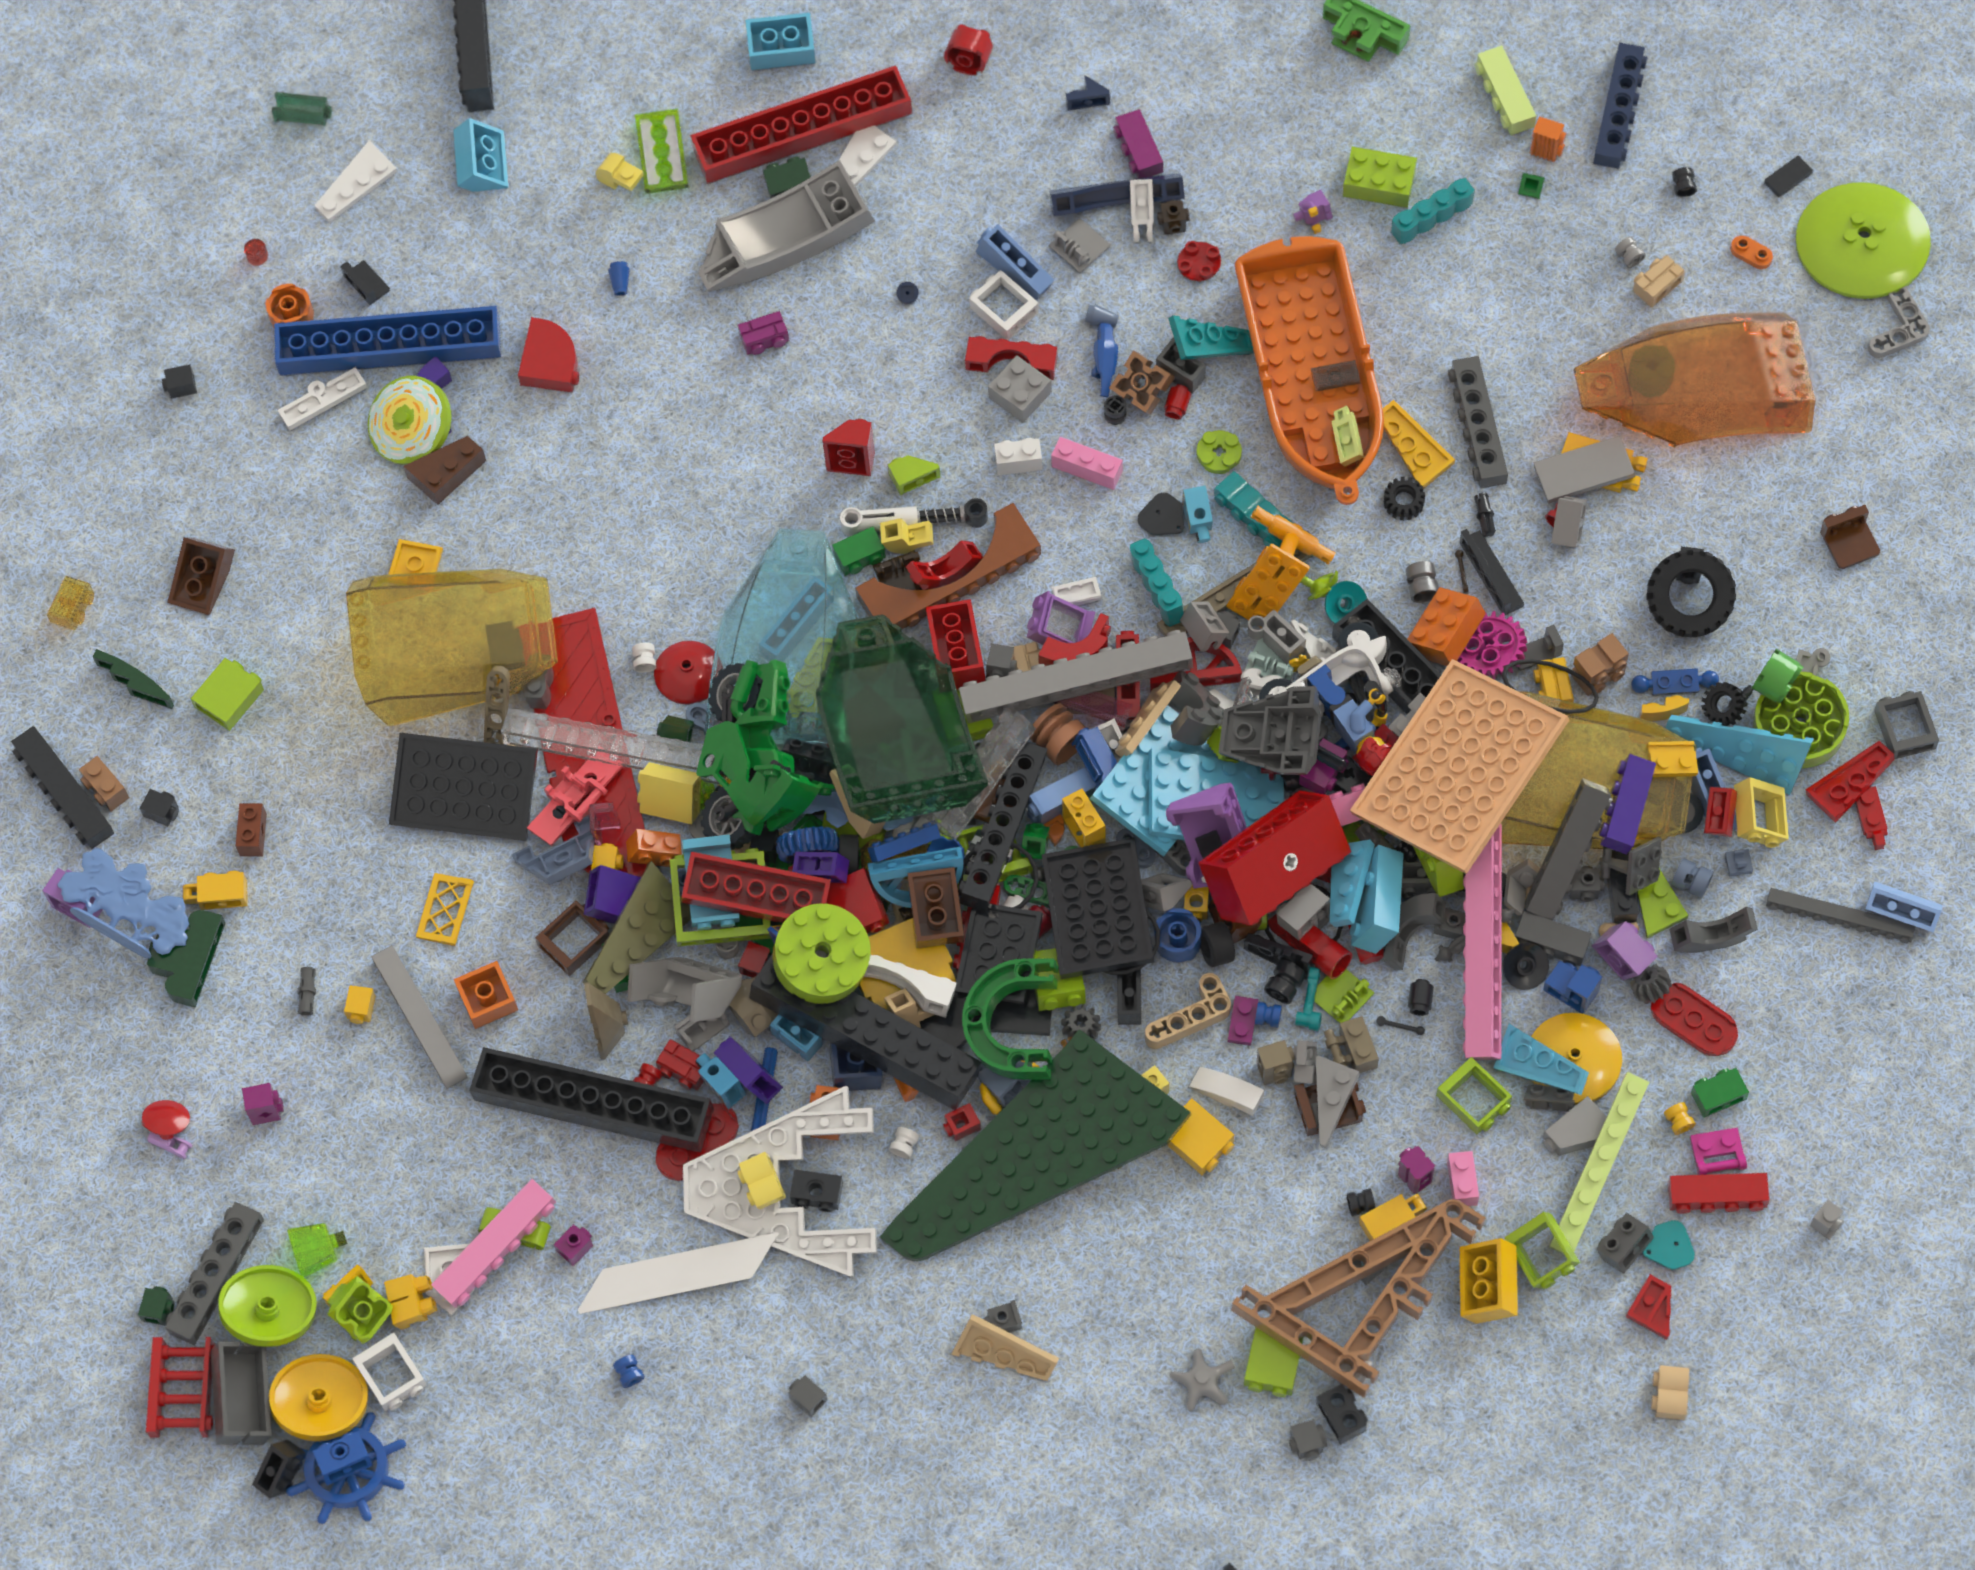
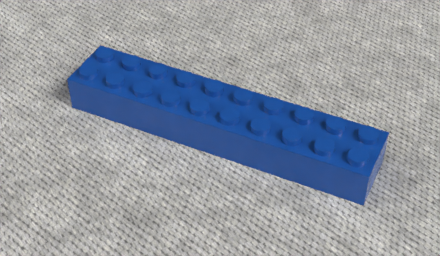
(387, 340)

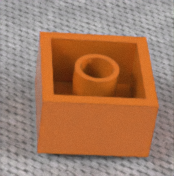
(486, 994)

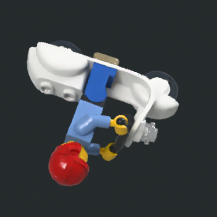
(1358, 652)

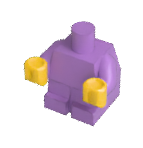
(1313, 210)

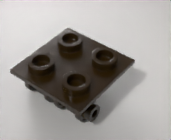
(894, 571)

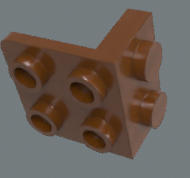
(1849, 537)

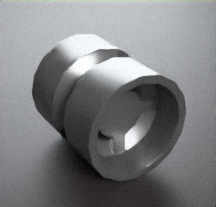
(1422, 581)

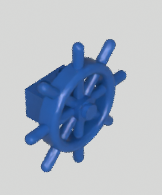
(344, 1461)

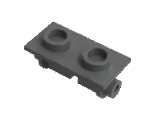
(1538, 1096)

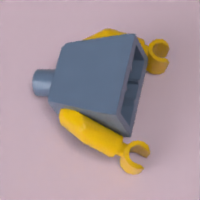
(999, 1090)

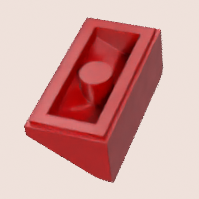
(1720, 811)

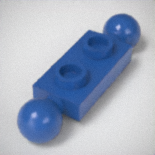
(1674, 681)

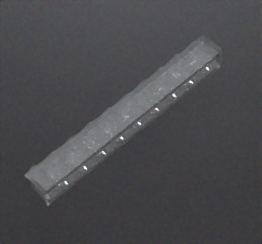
(600, 742)

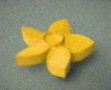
(1295, 663)

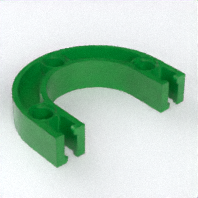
(983, 999)

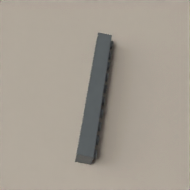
(1838, 914)

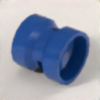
(1269, 1015)
(628, 1371)

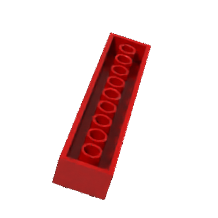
(801, 124)

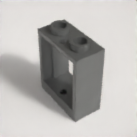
(1912, 745)

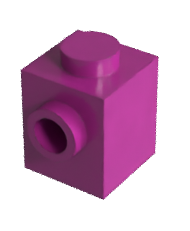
(574, 1244)

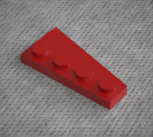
(1845, 785)

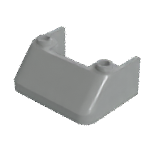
(687, 982)

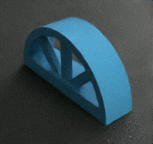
(899, 867)

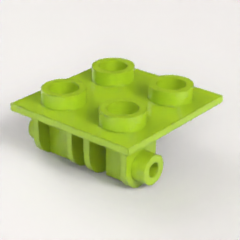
(1342, 995)

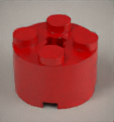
(968, 50)

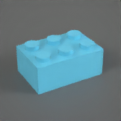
(780, 41)

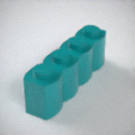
(1436, 209)
(1242, 500)
(1157, 581)

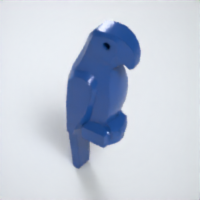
(1105, 357)

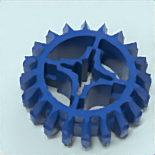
(806, 840)

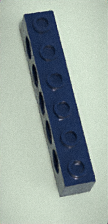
(1627, 57)

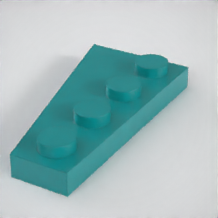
(1207, 340)

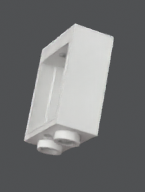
(1018, 319)
(377, 1353)

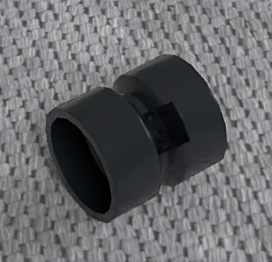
(1286, 980)

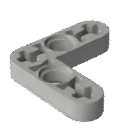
(1906, 330)

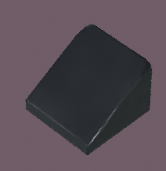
(1208, 843)

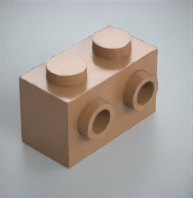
(103, 783)

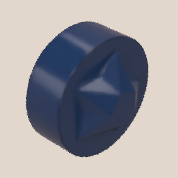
(907, 293)

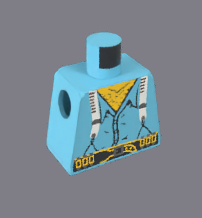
(1196, 505)

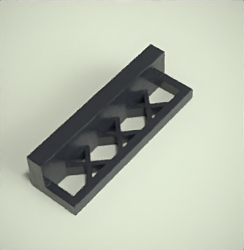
(1490, 571)

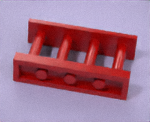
(161, 1375)

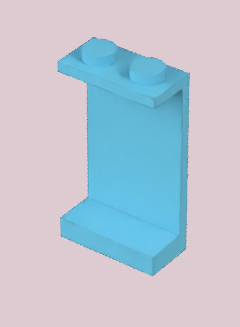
(714, 846)

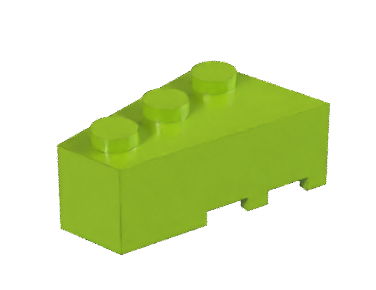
(1442, 876)

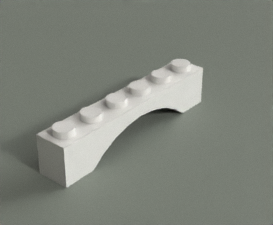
(929, 991)

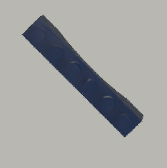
(1089, 197)

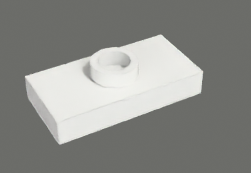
(1079, 592)

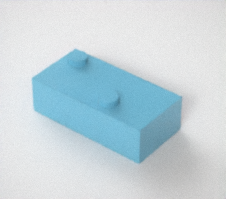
(1380, 901)

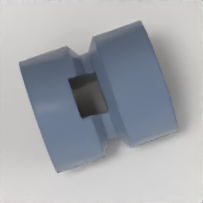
(1700, 881)

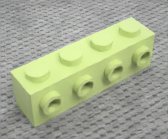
(1506, 90)

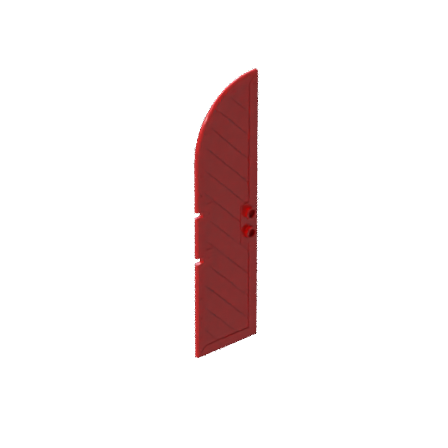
(585, 693)

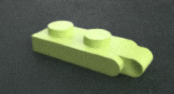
(1347, 436)

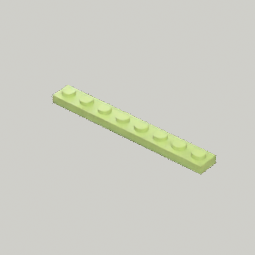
(1601, 1159)

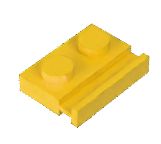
(1673, 758)

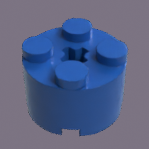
(1187, 944)

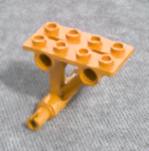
(1276, 568)

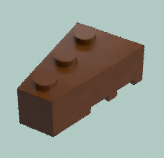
(445, 468)

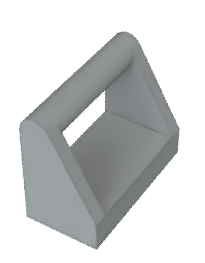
(1164, 897)

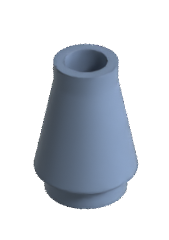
(1098, 315)

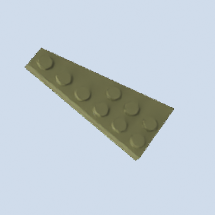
(639, 930)

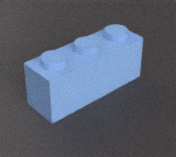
(1904, 906)

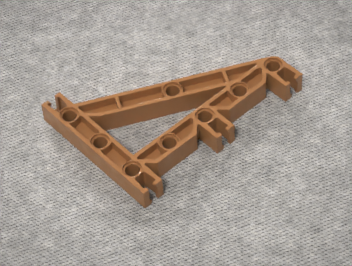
(1426, 1231)

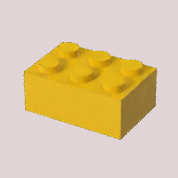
(1488, 1281)

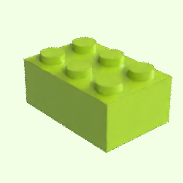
(1379, 177)

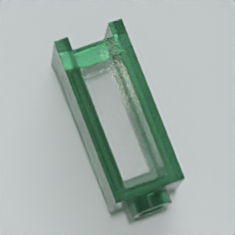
(301, 108)

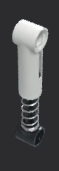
(912, 515)

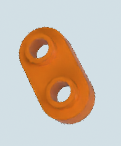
(1751, 252)

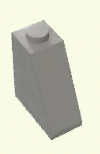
(1575, 1129)

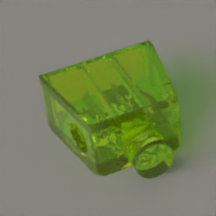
(314, 1247)

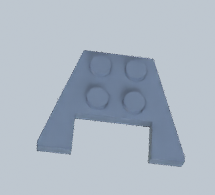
(562, 859)

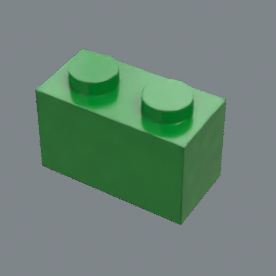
(859, 551)
(1719, 1091)

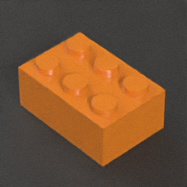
(1446, 626)

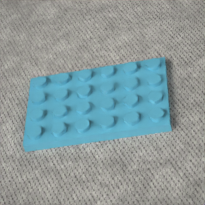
(1183, 774)
(1126, 788)

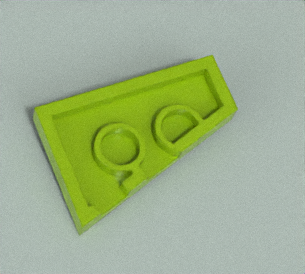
(1660, 906)

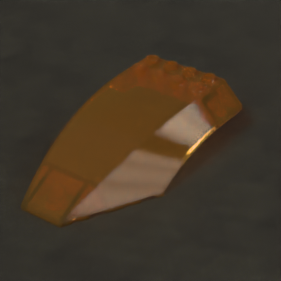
(1704, 379)

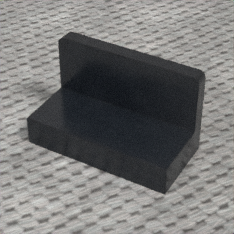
(365, 281)

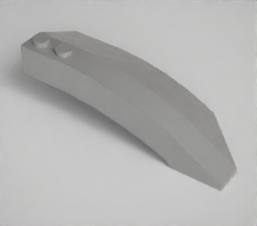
(785, 229)

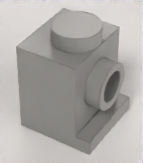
(1827, 1219)

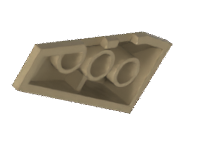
(750, 1014)
(606, 1019)

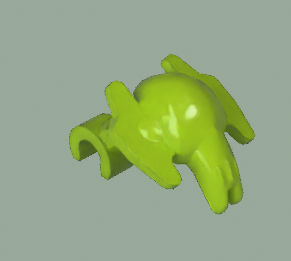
(1320, 586)

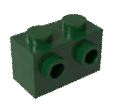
(785, 176)

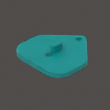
(1663, 1248)

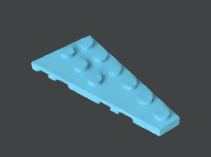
(1747, 750)

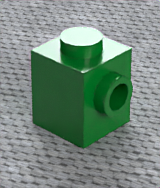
(1035, 840)

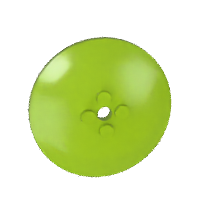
(1857, 265)

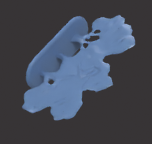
(124, 897)

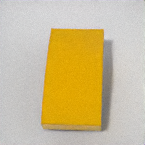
(1672, 706)

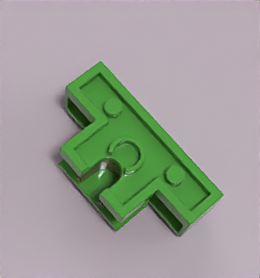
(1364, 28)

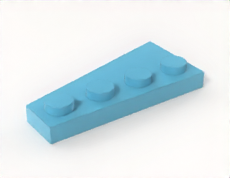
(1348, 883)
(1536, 1062)

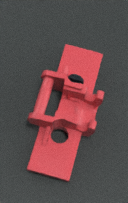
(560, 811)

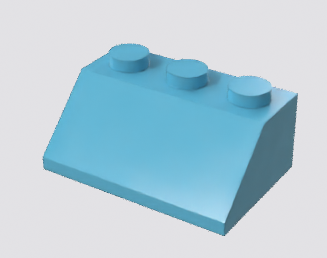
(480, 156)

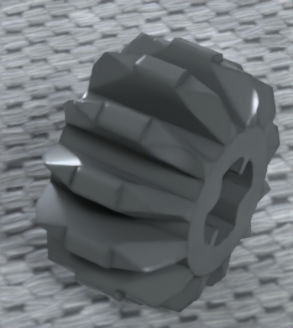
(1651, 984)
(1087, 1017)

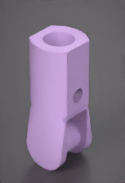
(168, 1144)

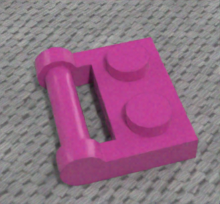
(1718, 1144)

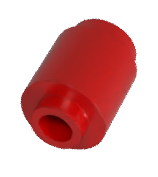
(1177, 402)

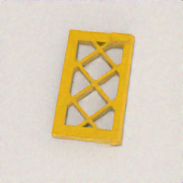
(432, 895)

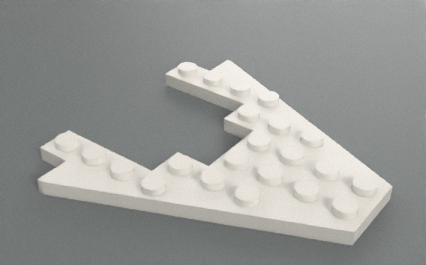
(719, 1197)

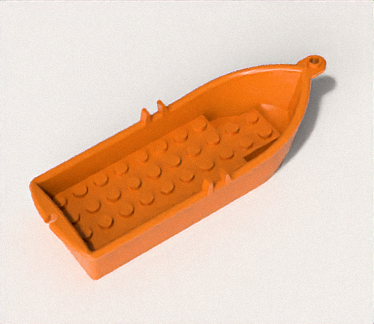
(1305, 318)

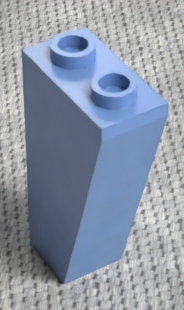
(1008, 256)
(1707, 777)
(1048, 801)

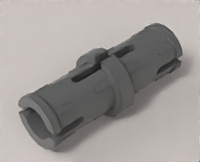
(306, 991)

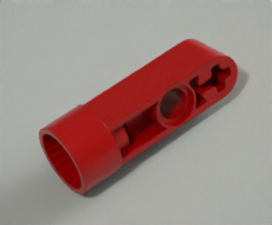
(1327, 954)

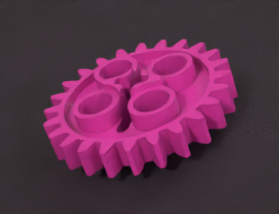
(1490, 645)

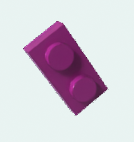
(1243, 1020)

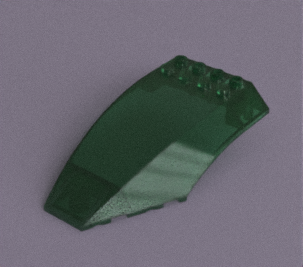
(895, 724)

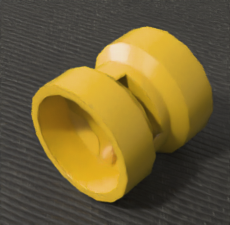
(1679, 1118)

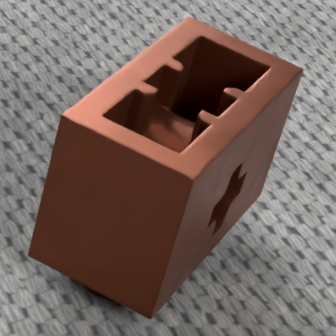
(251, 829)

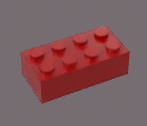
(957, 640)

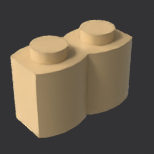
(1672, 1392)

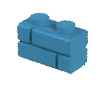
(796, 1037)

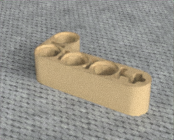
(1184, 1016)

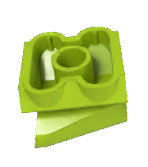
(359, 1309)

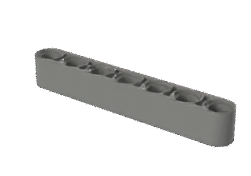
(419, 1017)

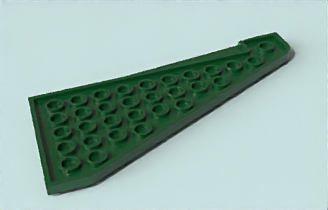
(1039, 1147)

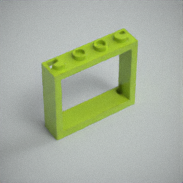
(715, 935)

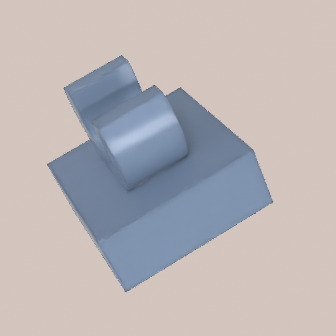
(1738, 862)

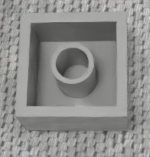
(1019, 389)

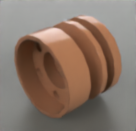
(1056, 732)

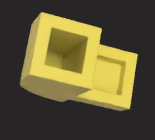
(617, 171)
(904, 538)

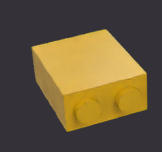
(1202, 1139)

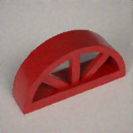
(1211, 675)

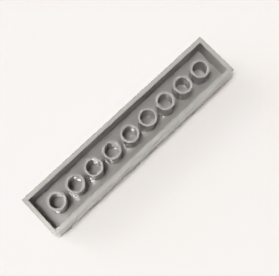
(1077, 676)

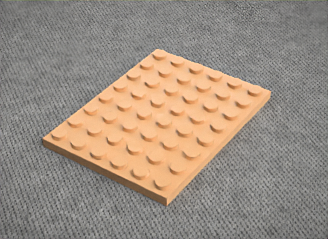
(1459, 765)

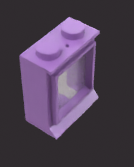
(1058, 620)

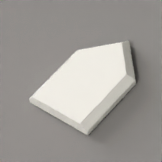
(436, 1262)

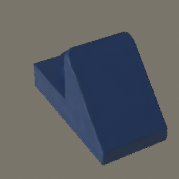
(1092, 96)

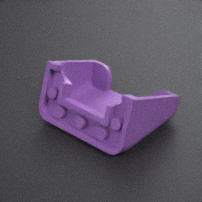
(1202, 813)

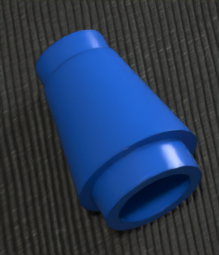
(619, 277)

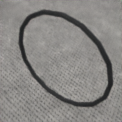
(1546, 663)

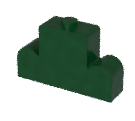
(189, 964)

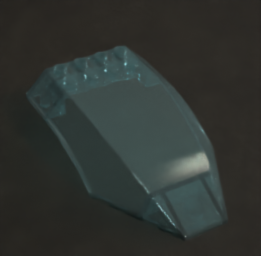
(789, 615)

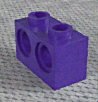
(823, 865)

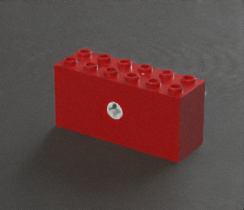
(1274, 857)

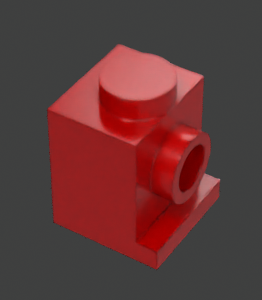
(962, 1115)

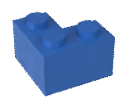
(1573, 986)

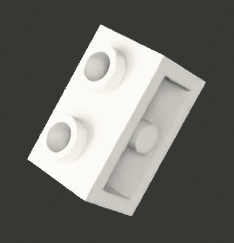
(1018, 456)

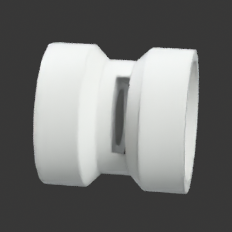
(644, 657)
(904, 1142)

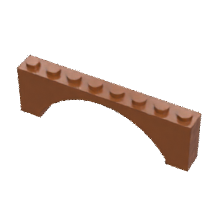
(1009, 549)

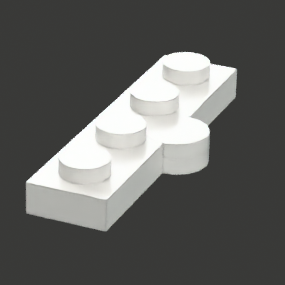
(322, 398)

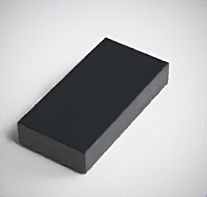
(1788, 176)

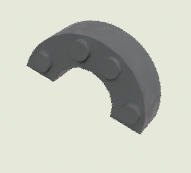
(1198, 710)

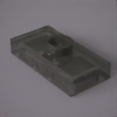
(1335, 375)

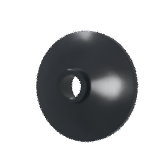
(1534, 971)

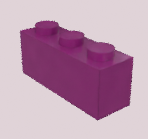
(1138, 144)

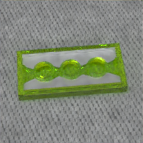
(661, 151)

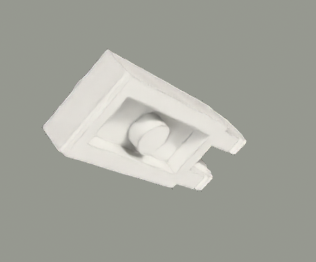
(1142, 207)

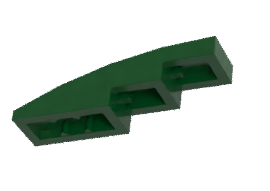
(137, 682)

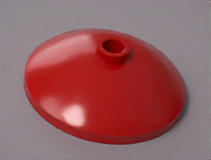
(681, 683)

